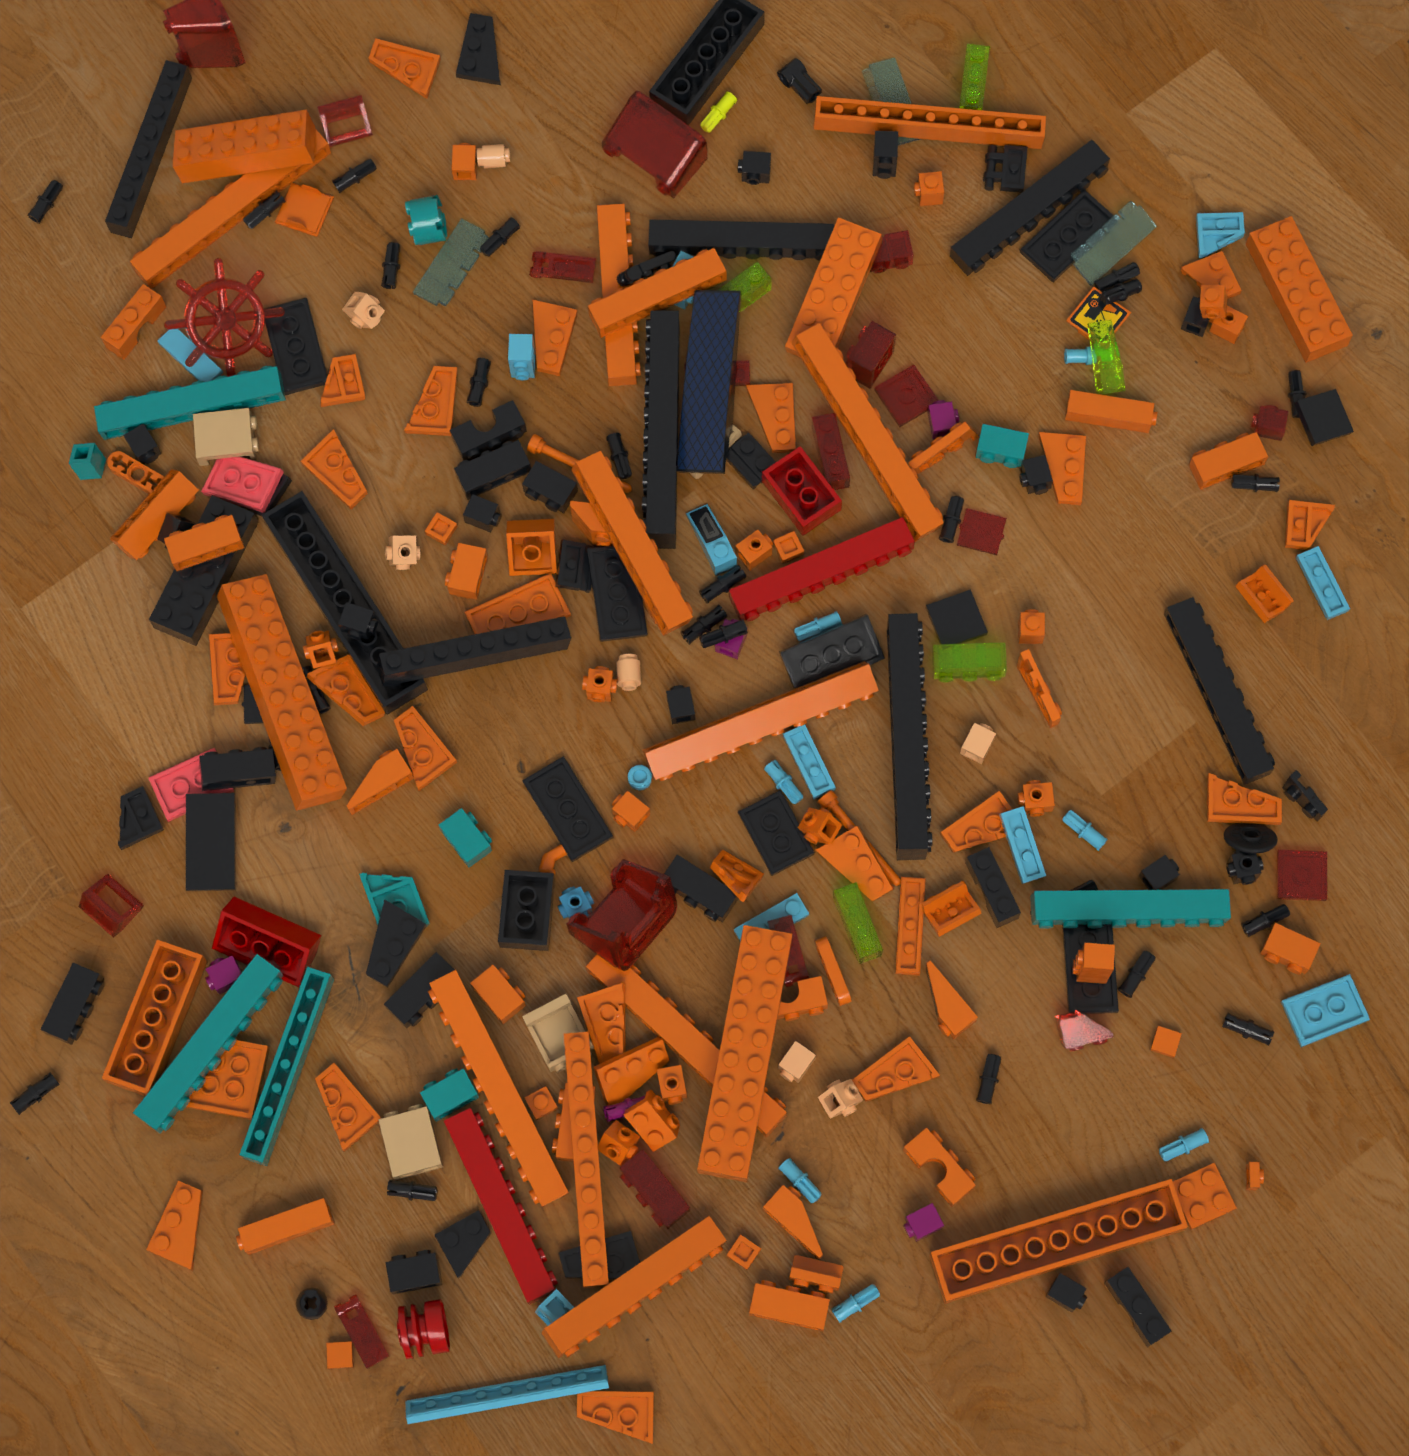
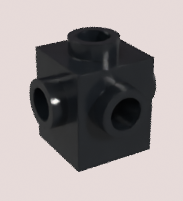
(1244, 874)

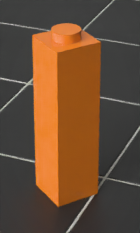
(1110, 411)
(284, 1226)

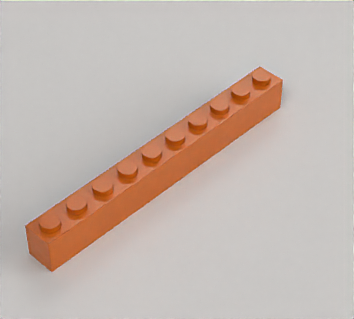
(930, 122)
(216, 218)
(867, 431)
(760, 720)
(676, 1031)
(499, 1089)
(586, 1160)

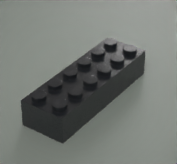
(707, 58)
(193, 592)

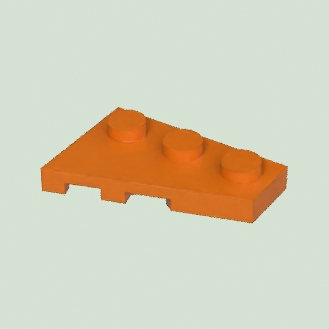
(406, 64)
(552, 335)
(436, 405)
(776, 414)
(951, 442)
(1066, 464)
(335, 471)
(226, 670)
(1038, 688)
(423, 748)
(1236, 804)
(978, 825)
(858, 863)
(605, 1020)
(630, 1070)
(895, 1071)
(346, 1106)
(177, 1228)
(620, 1411)

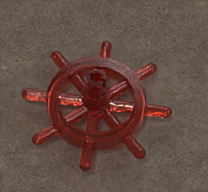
(224, 318)

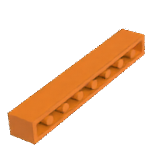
(614, 260)
(632, 542)
(633, 1287)

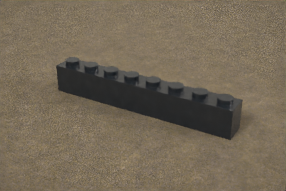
(148, 149)
(1029, 208)
(740, 239)
(473, 651)
(1219, 690)

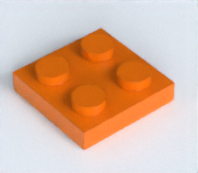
(1203, 1196)

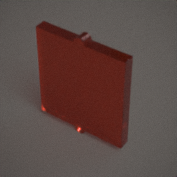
(981, 531)

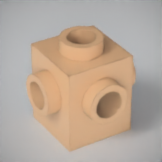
(363, 310)
(394, 555)
(840, 1098)

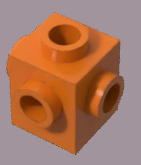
(320, 649)
(599, 692)
(1044, 798)
(819, 826)
(618, 1143)

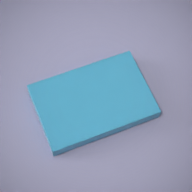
(1325, 1010)

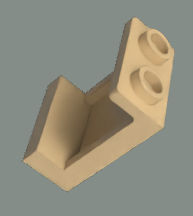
(225, 435)
(548, 1027)
(410, 1142)

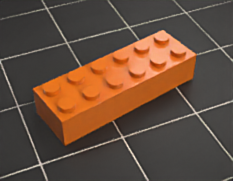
(244, 146)
(837, 281)
(1298, 289)
(154, 1018)

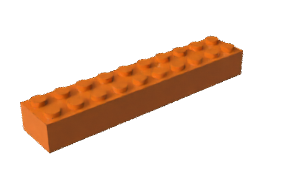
(281, 692)
(745, 1053)
(1058, 1241)

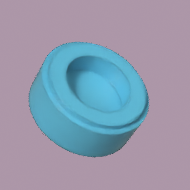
(639, 777)

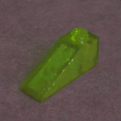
(1105, 358)

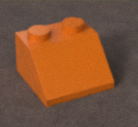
(589, 524)
(531, 547)

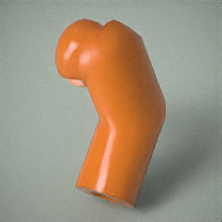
(549, 858)

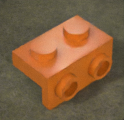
(1265, 594)
(950, 908)
(653, 1121)
(815, 1272)

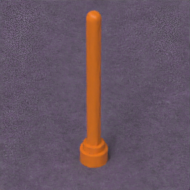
(537, 445)
(830, 802)

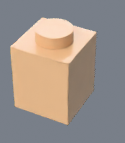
(978, 742)
(796, 1062)

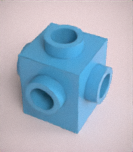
(571, 895)

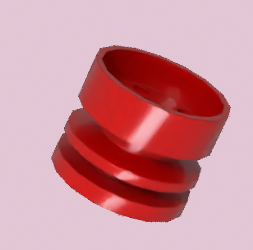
(423, 1329)

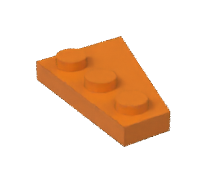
(348, 689)

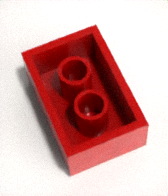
(801, 491)

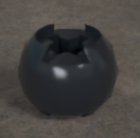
(311, 1313)

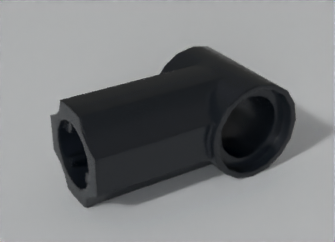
(795, 76)

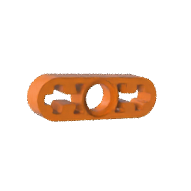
(133, 465)
(833, 971)

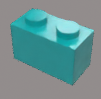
(1001, 446)
(466, 837)
(449, 1094)

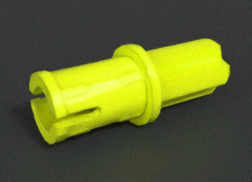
(718, 112)

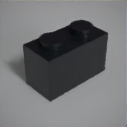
(885, 154)
(549, 487)
(413, 1272)

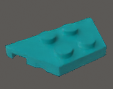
(397, 890)

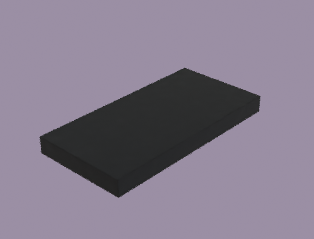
(1053, 245)
(296, 347)
(615, 596)
(832, 651)
(567, 809)
(211, 842)
(1085, 996)

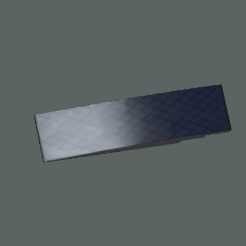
(709, 382)

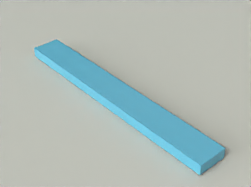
(506, 1394)

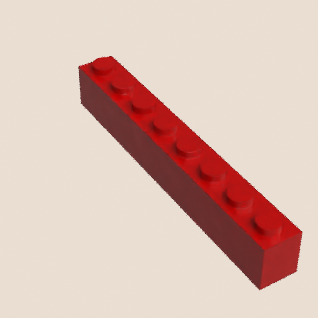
(822, 569)
(500, 1206)

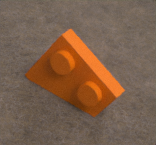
(1213, 271)
(343, 382)
(1305, 522)
(736, 874)

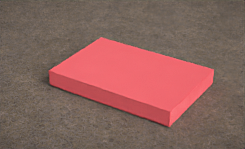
(243, 482)
(178, 781)

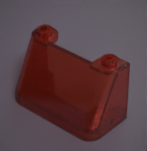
(203, 34)
(656, 143)
(628, 916)

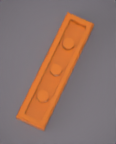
(910, 926)

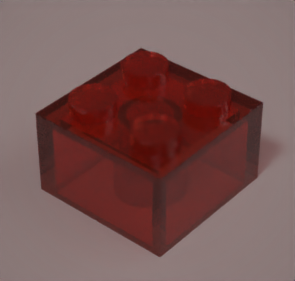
(871, 353)

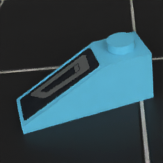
(712, 539)

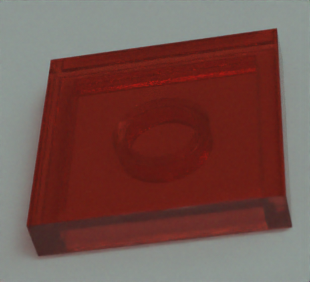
(906, 395)
(1302, 875)

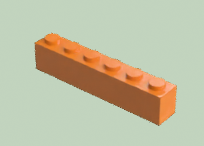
(657, 292)

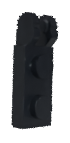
(645, 268)

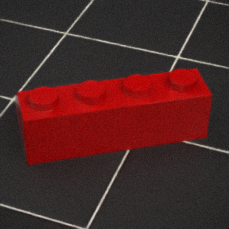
(251, 930)

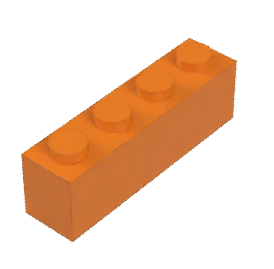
(146, 521)

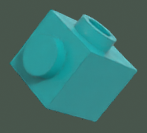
(87, 461)

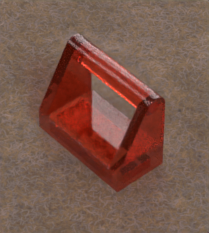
(343, 110)
(102, 912)

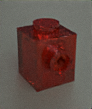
(1270, 422)

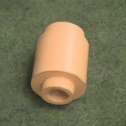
(493, 156)
(628, 672)

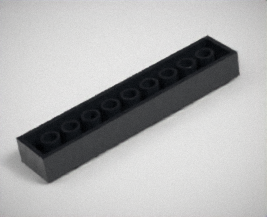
(661, 427)
(333, 584)
(907, 737)

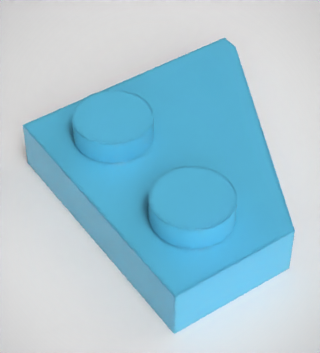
(1218, 231)

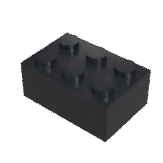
(526, 910)

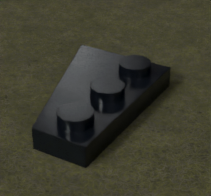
(478, 53)
(393, 942)
(620, 1257)

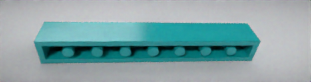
(180, 403)
(1130, 907)
(208, 1044)
(287, 1066)

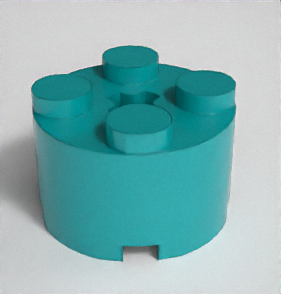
(427, 221)

